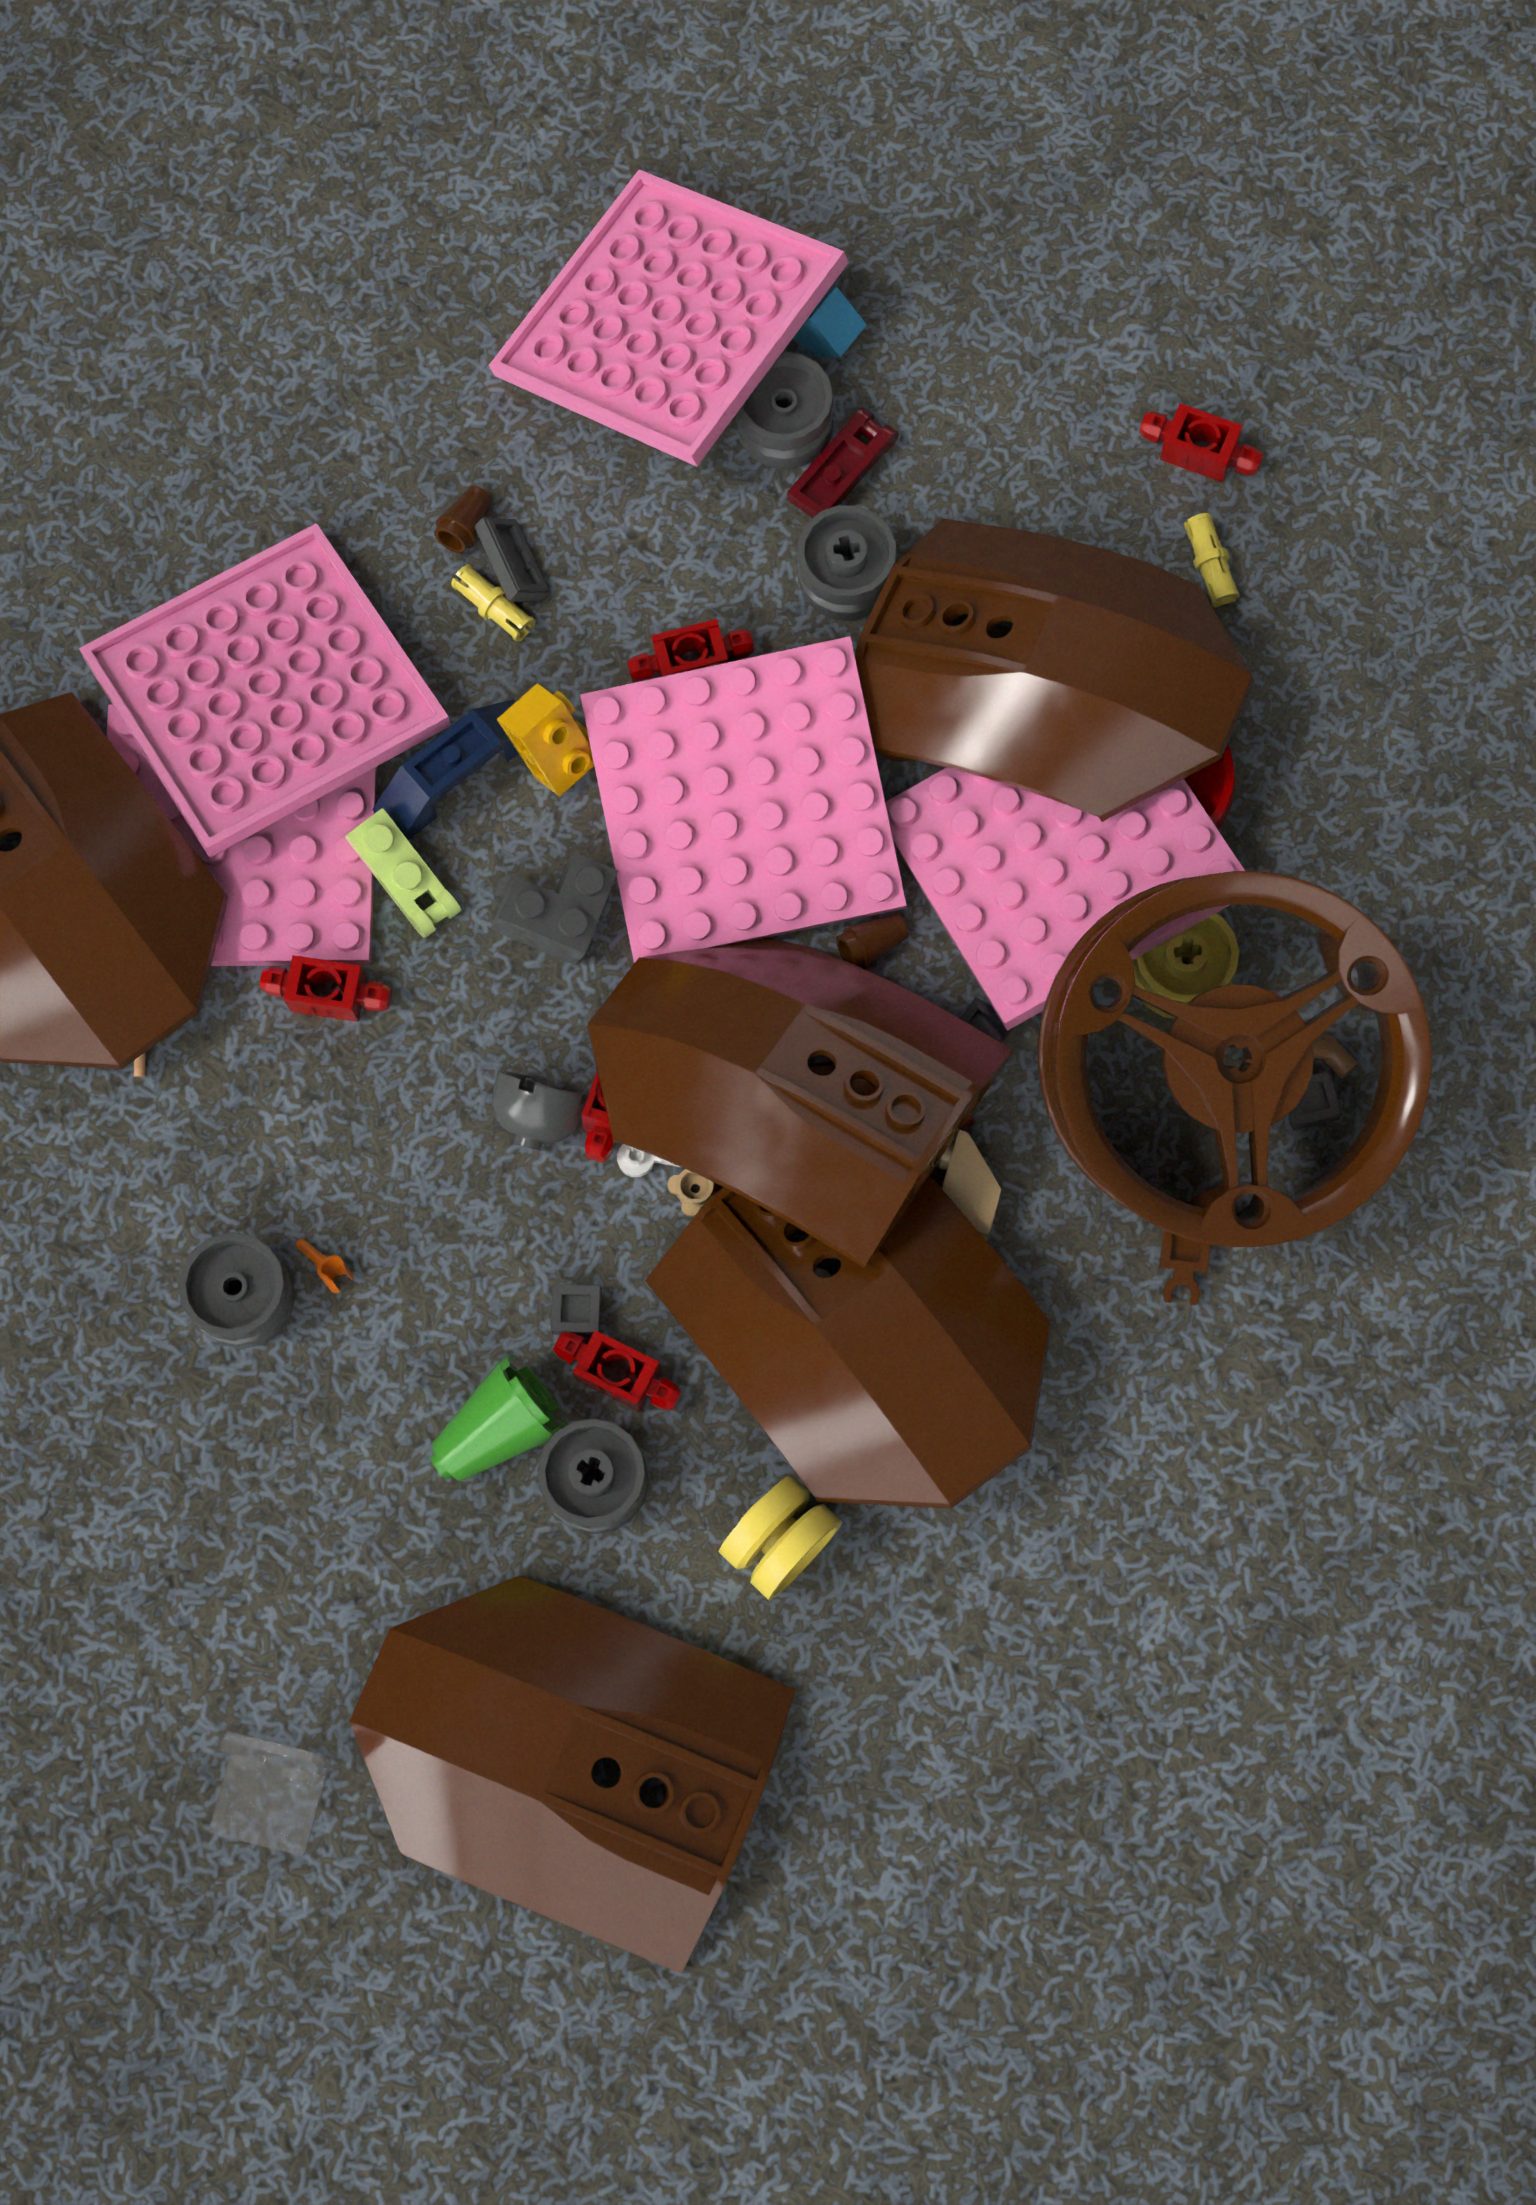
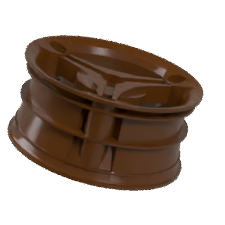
(1273, 1067)

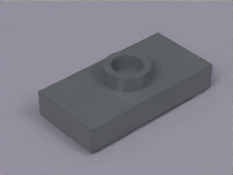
(512, 560)

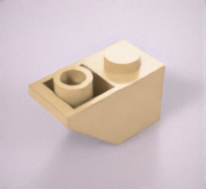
(970, 1183)

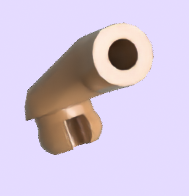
(1334, 1055)

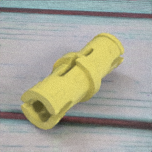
(1211, 559)
(493, 603)

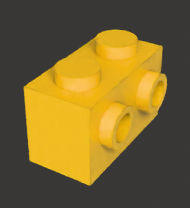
(548, 738)

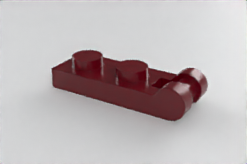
(842, 464)

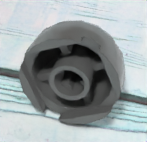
(536, 1109)

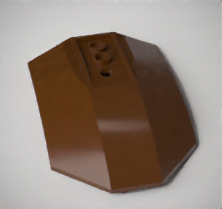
(1090, 698)
(98, 903)
(713, 1074)
(872, 1380)
(488, 1745)

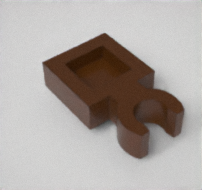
(1184, 1259)

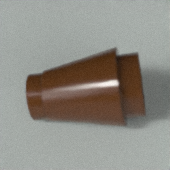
(456, 525)
(870, 940)

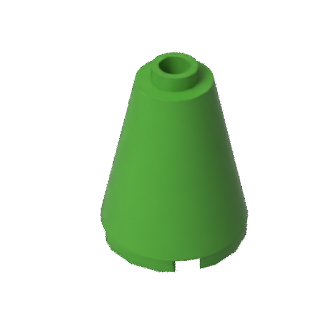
(496, 1423)

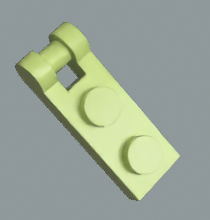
(402, 872)

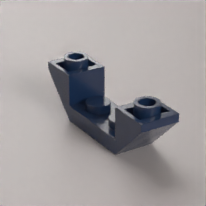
(443, 766)

